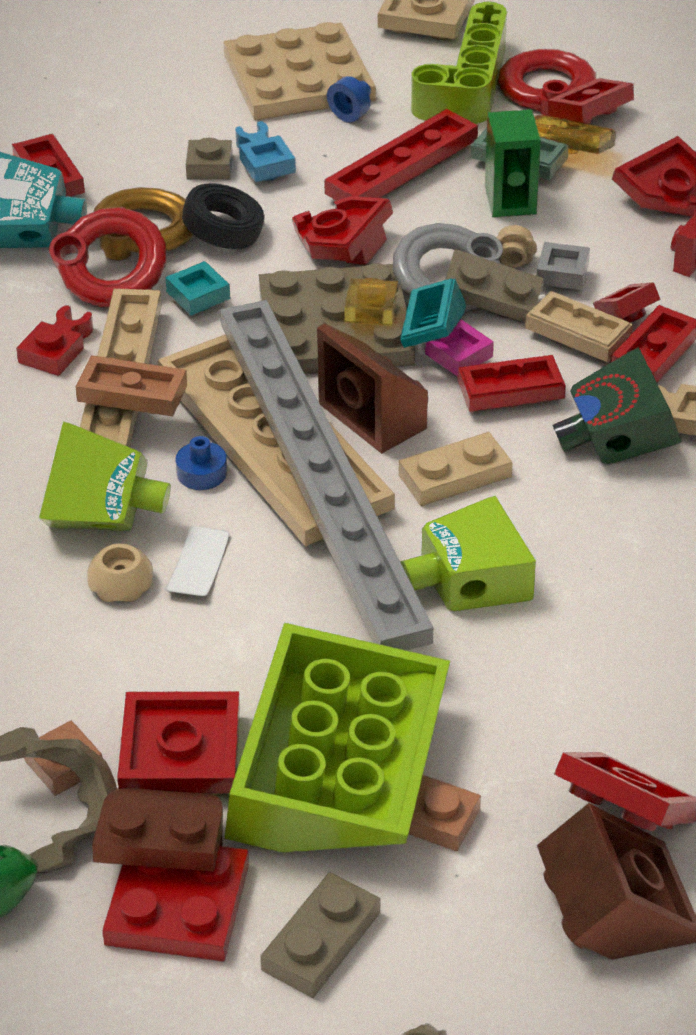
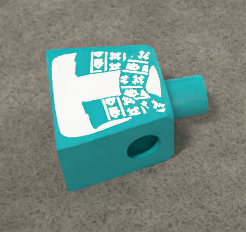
(33, 203)

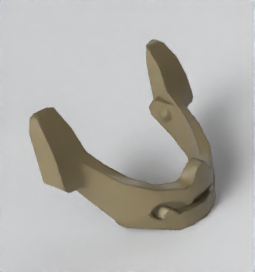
(95, 785)

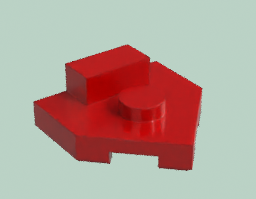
(662, 178)
(346, 233)

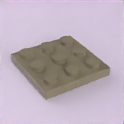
(318, 297)

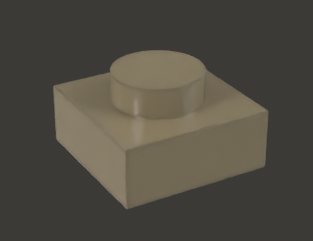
(209, 159)

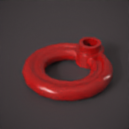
(515, 68)
(95, 225)

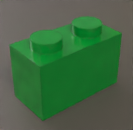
(512, 163)

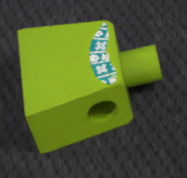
(98, 484)
(474, 559)

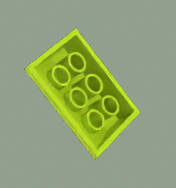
(335, 744)

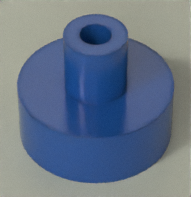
(349, 98)
(201, 464)

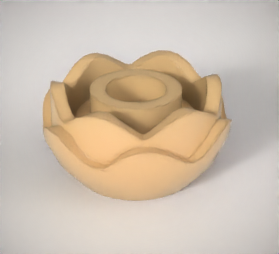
(120, 573)

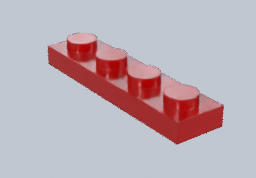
(403, 157)

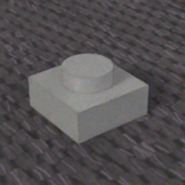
(563, 265)

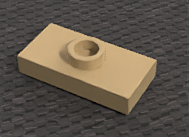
(578, 326)

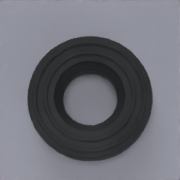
(219, 231)

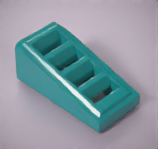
(432, 312)

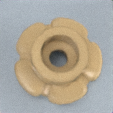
(517, 246)

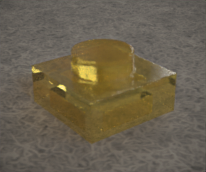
(371, 301)

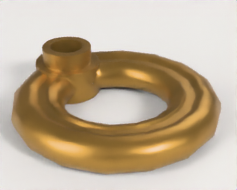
(175, 235)

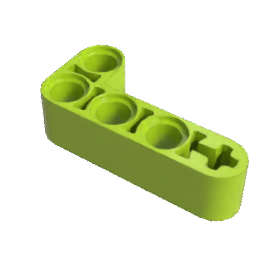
(472, 83)

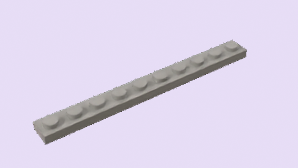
(327, 480)

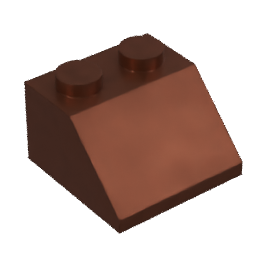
(368, 391)
(616, 886)

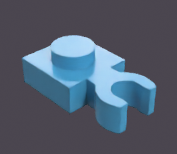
(264, 155)

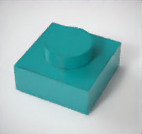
(197, 288)

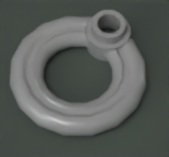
(434, 236)

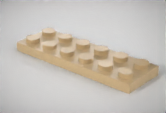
(231, 414)

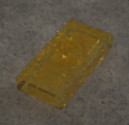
(576, 134)

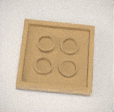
(293, 68)

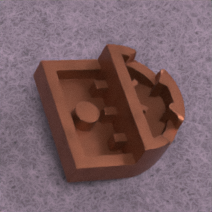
(159, 829)

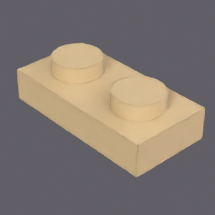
(455, 468)

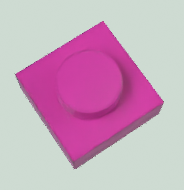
(461, 348)

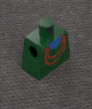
(619, 412)

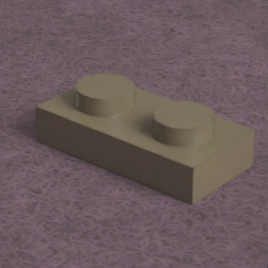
(494, 285)
(320, 934)

